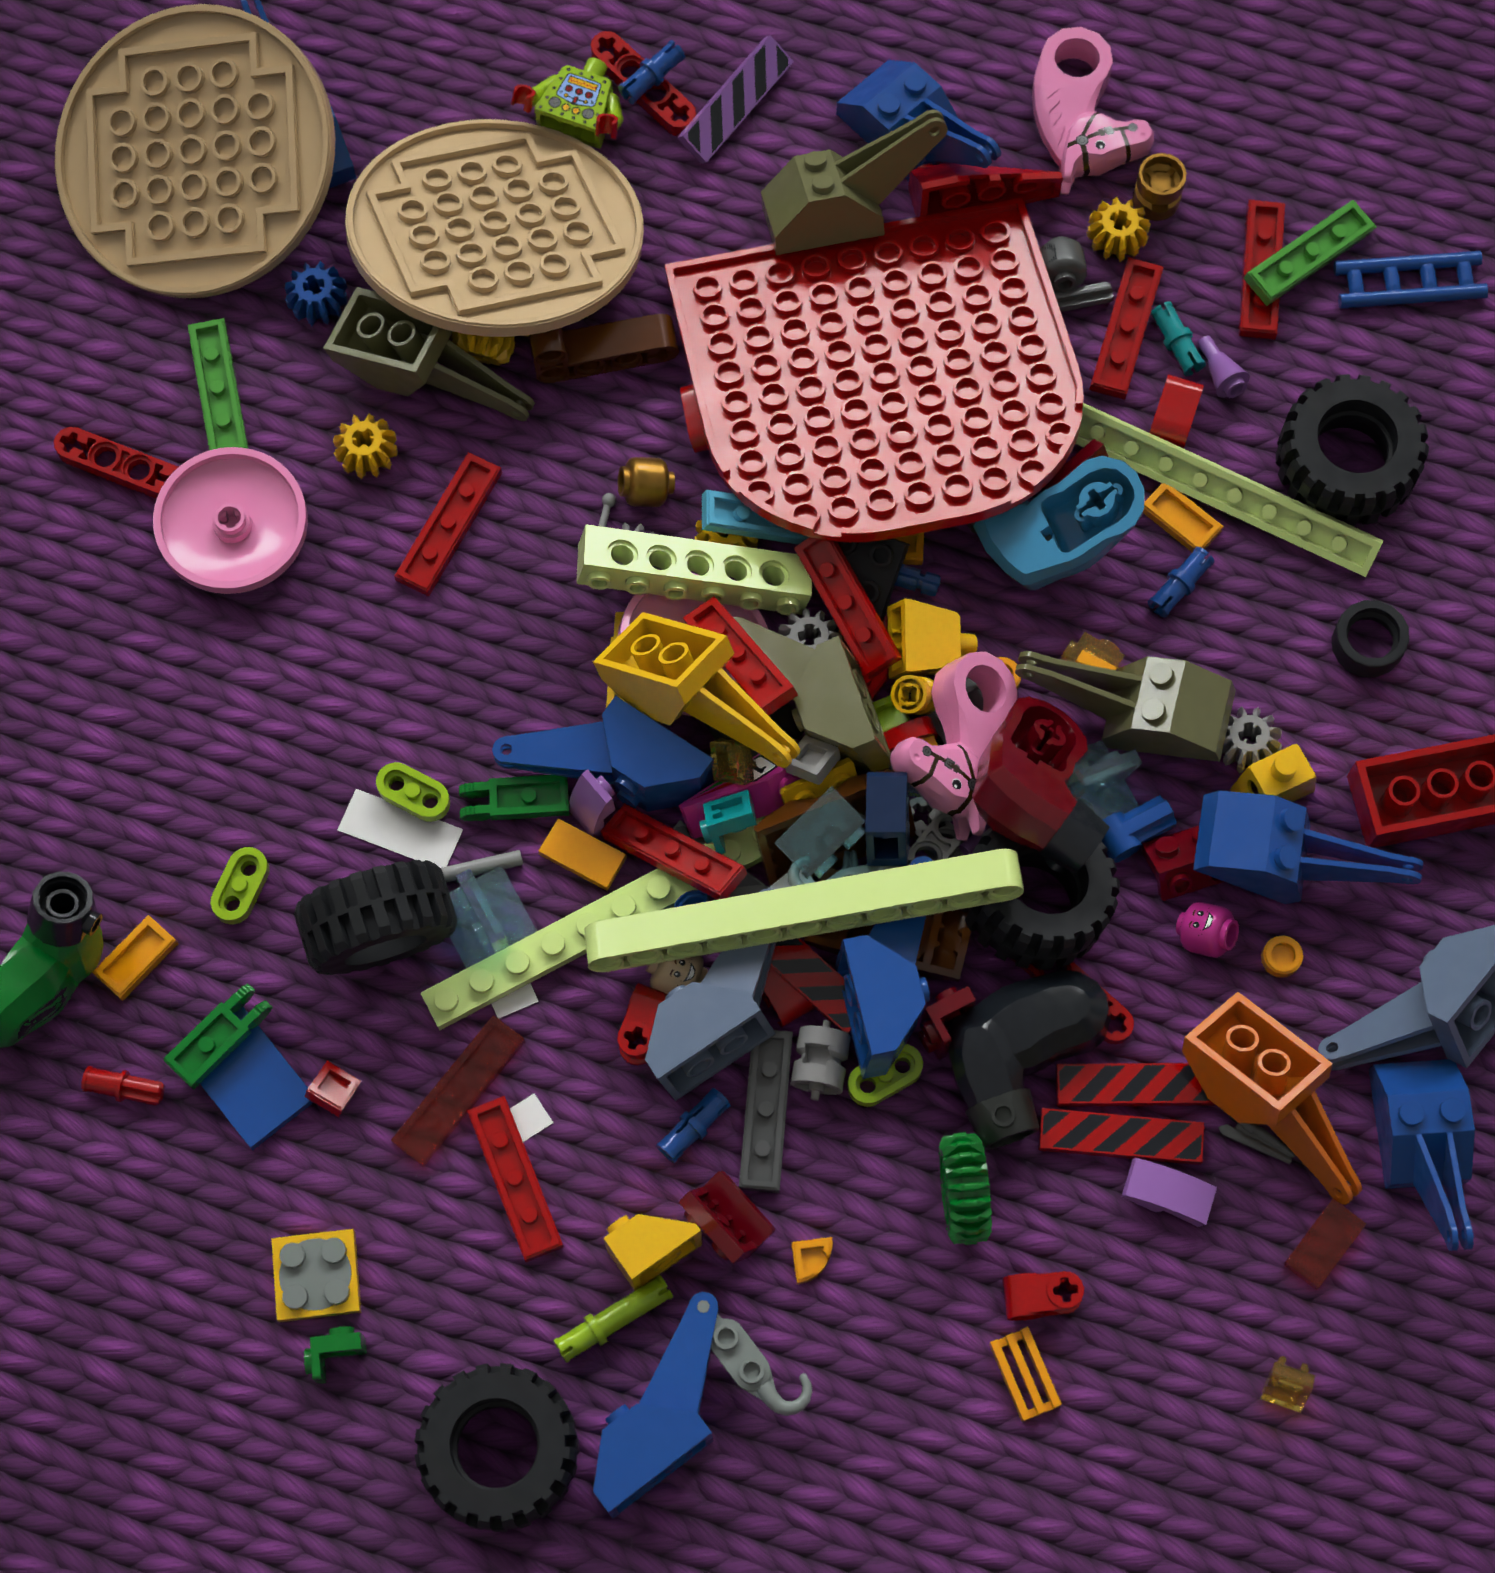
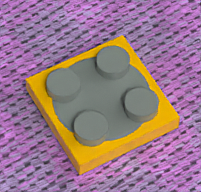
(316, 1275)

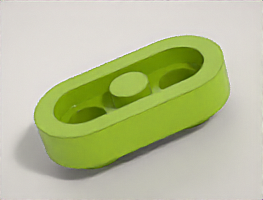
(414, 793)
(239, 887)
(887, 1084)

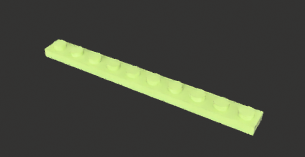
(1231, 492)
(565, 939)

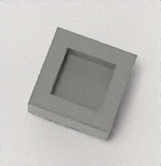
(814, 760)

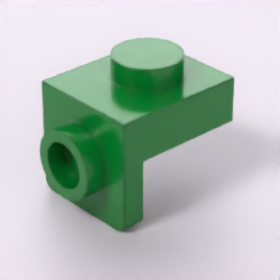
(339, 1343)

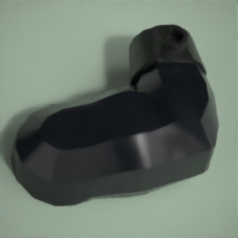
(1017, 1035)

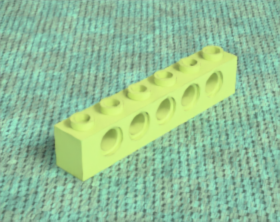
(678, 556)

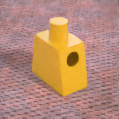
(925, 638)
(1280, 774)

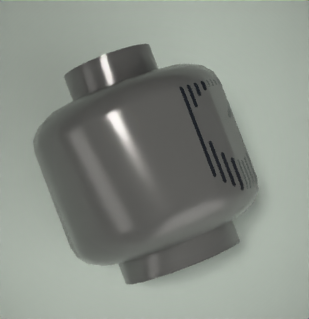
(1064, 263)

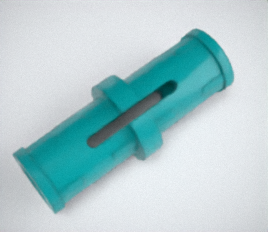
(1178, 338)

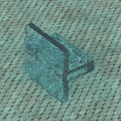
(1101, 780)
(821, 832)
(487, 915)

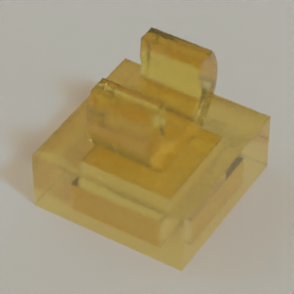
(732, 762)
(1288, 1385)

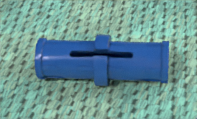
(651, 72)
(1181, 582)
(693, 1125)

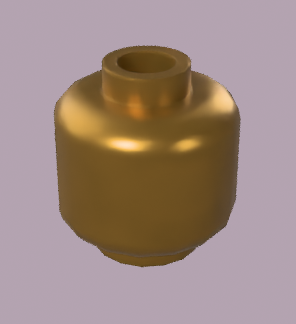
(645, 482)

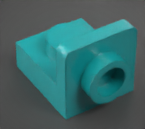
(727, 816)

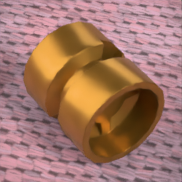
(1159, 186)

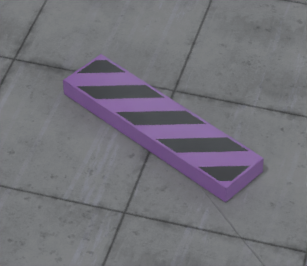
(735, 99)

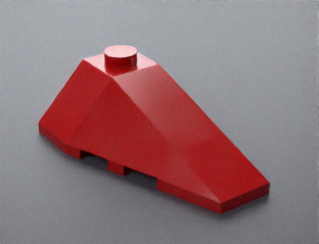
(960, 186)

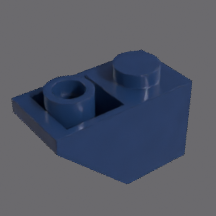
(887, 819)

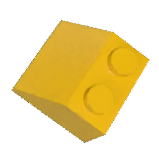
(649, 1245)

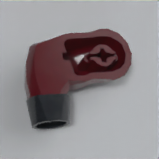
(1025, 783)

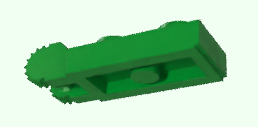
(517, 798)
(215, 1037)

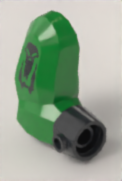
(51, 956)

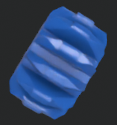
(319, 280)

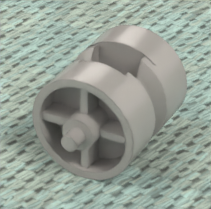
(820, 1061)

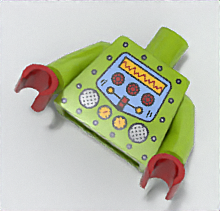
(575, 103)

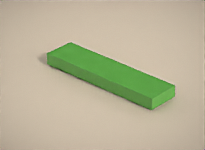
(1309, 252)
(217, 384)

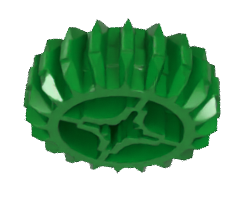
(965, 1188)

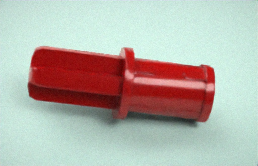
(122, 1086)

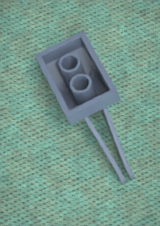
(1446, 1009)
(712, 1021)

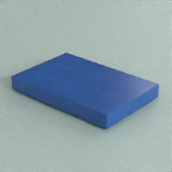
(256, 1088)

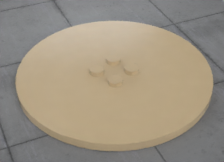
(195, 151)
(494, 228)

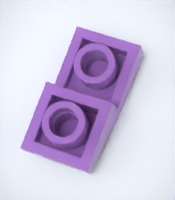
(591, 802)
(1169, 1191)

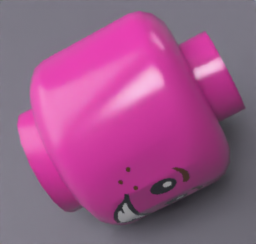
(1207, 929)

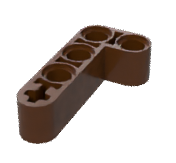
(603, 348)

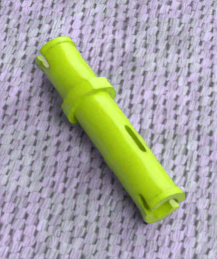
(613, 1318)

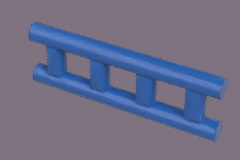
(1395, 295)

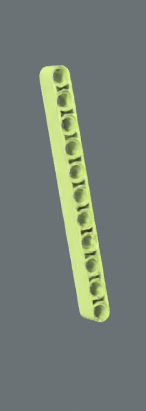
(804, 910)

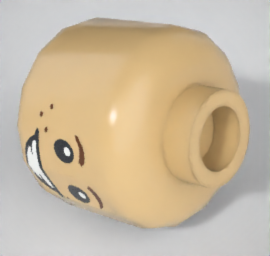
(676, 973)

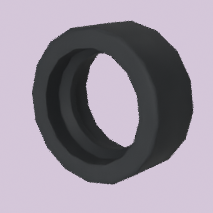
(1378, 612)

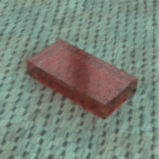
(1324, 1244)

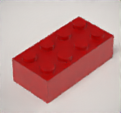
(1425, 791)

